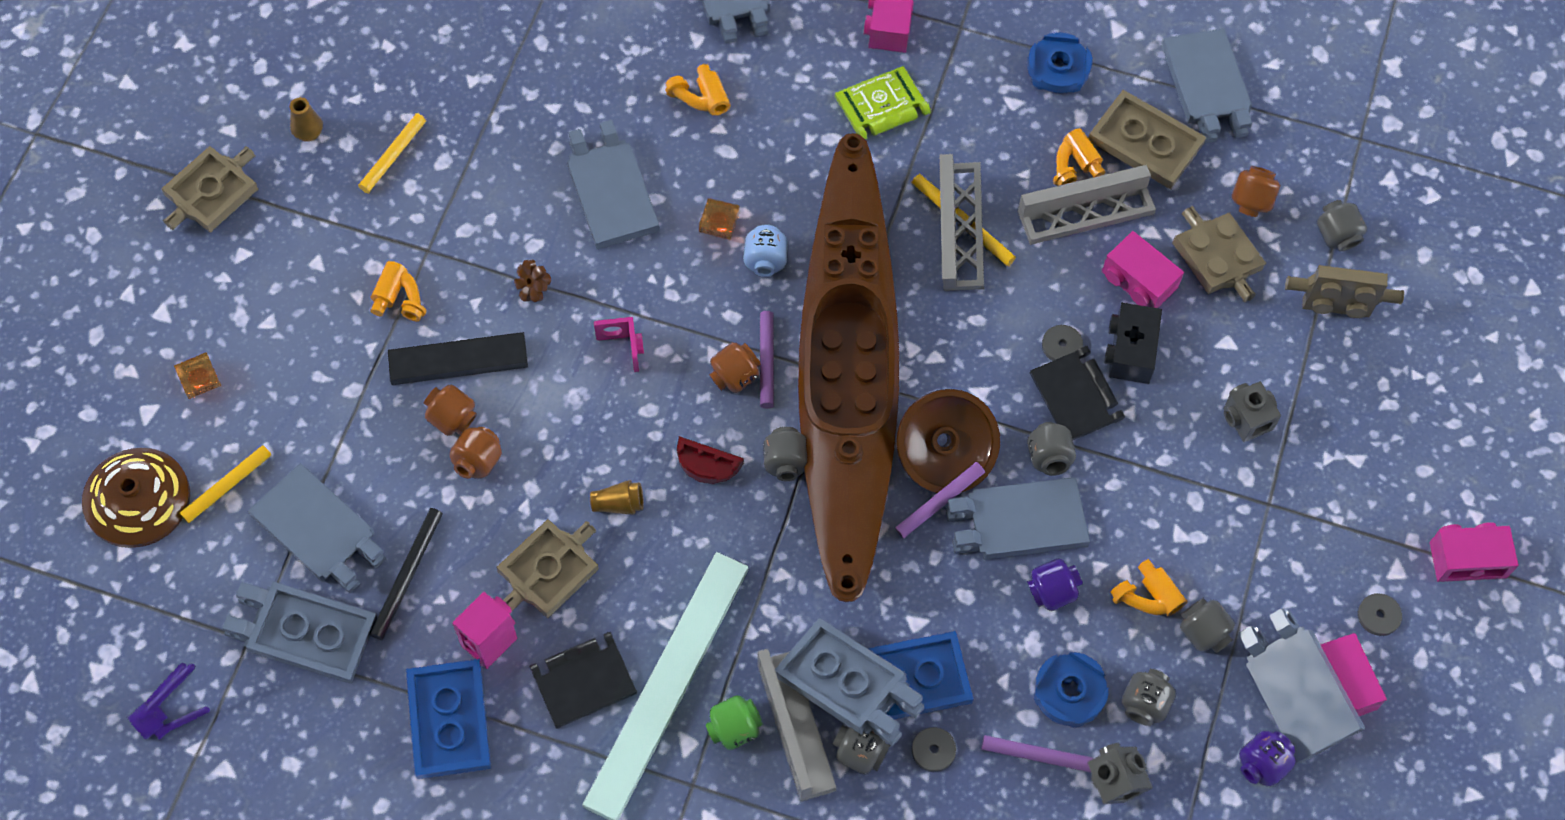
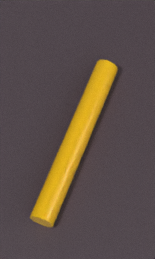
(392, 153)
(225, 484)

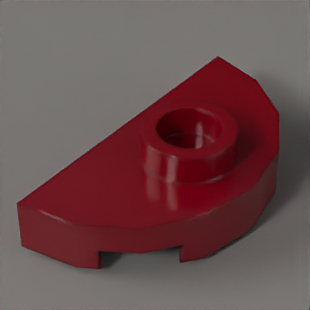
(707, 463)

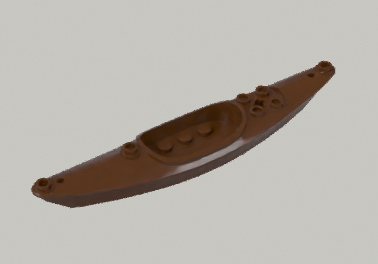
(849, 370)

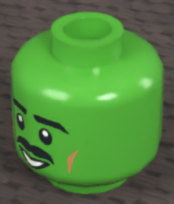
(734, 722)

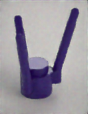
(149, 716)

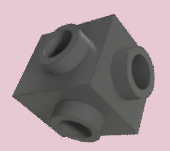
(1251, 410)
(1119, 774)

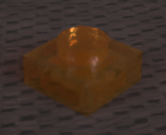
(719, 218)
(197, 375)

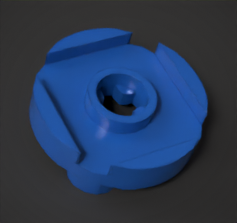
(1059, 79)
(1072, 710)

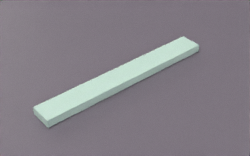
(665, 688)

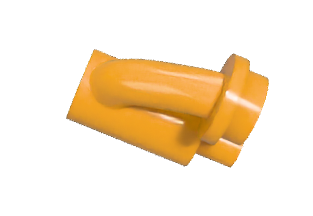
(711, 88)
(1085, 154)
(387, 289)
(1164, 591)

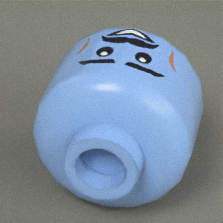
(765, 250)

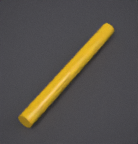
(989, 241)

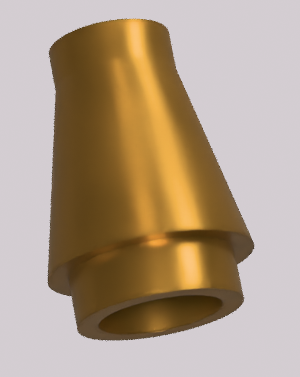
(304, 121)
(619, 498)

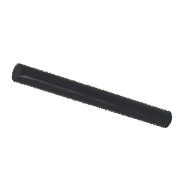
(406, 574)

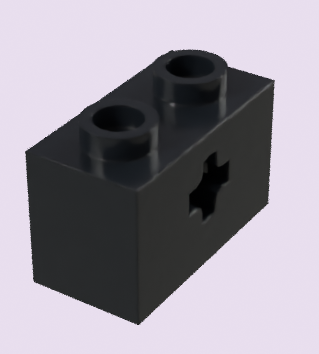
(1136, 360)

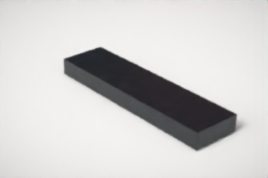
(457, 358)

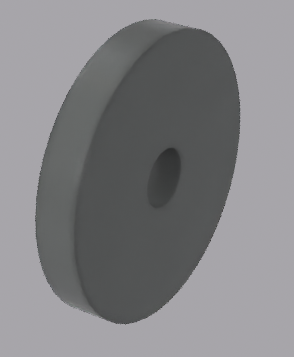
(1057, 334)
(1371, 622)
(933, 761)

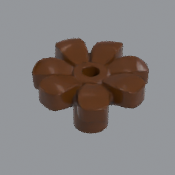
(532, 281)

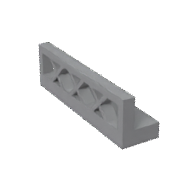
(1082, 194)
(948, 224)
(796, 731)

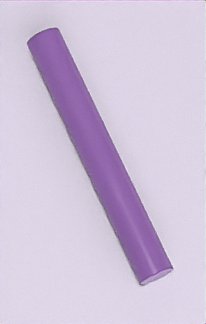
(767, 359)
(939, 500)
(1036, 753)

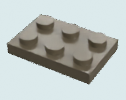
(1147, 137)

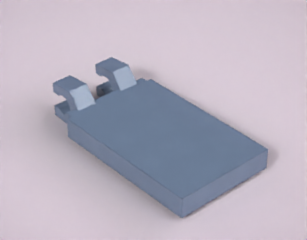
(727, 10)
(1208, 82)
(610, 189)
(1020, 519)
(316, 527)
(303, 629)
(849, 681)
(1300, 687)

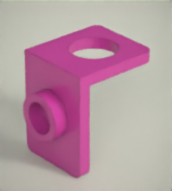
(626, 330)

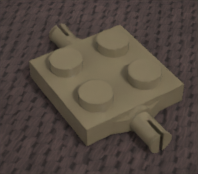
(209, 188)
(1219, 253)
(1344, 291)
(548, 567)

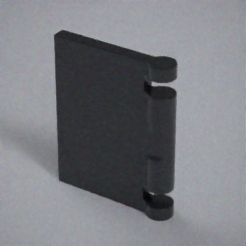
(1076, 393)
(583, 680)

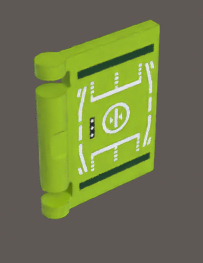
(882, 102)

